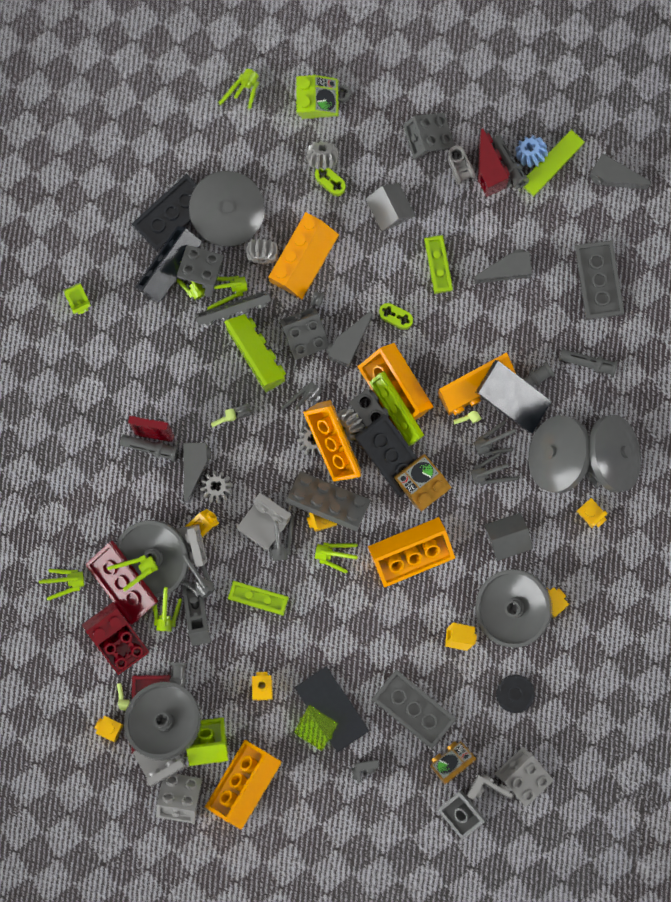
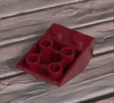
(491, 173)
(115, 638)

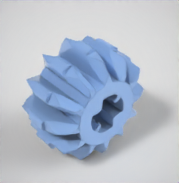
(531, 151)

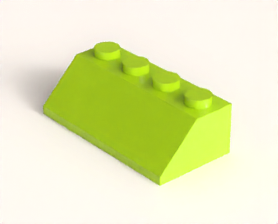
(254, 352)

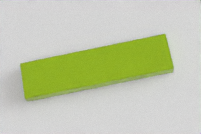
(553, 162)
(396, 408)

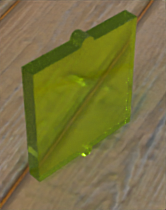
(315, 728)

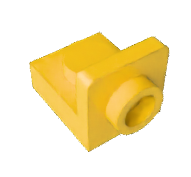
(592, 513)
(206, 521)
(319, 523)

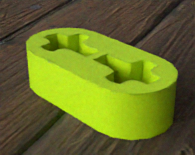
(333, 177)
(398, 312)

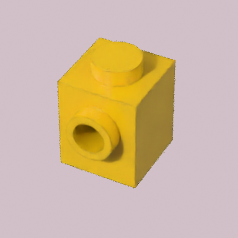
(558, 601)
(460, 636)
(262, 686)
(109, 728)

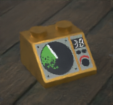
(422, 482)
(452, 762)

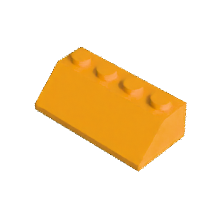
(303, 256)
(392, 362)
(462, 390)
(332, 441)
(411, 552)
(243, 784)

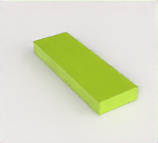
(438, 264)
(258, 598)

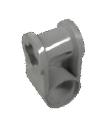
(460, 168)

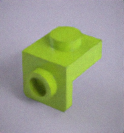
(77, 299)

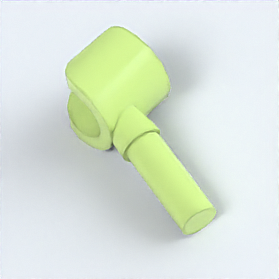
(230, 415)
(473, 416)
(123, 704)

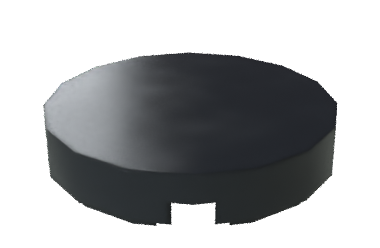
(515, 694)

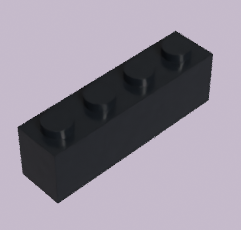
(164, 268)

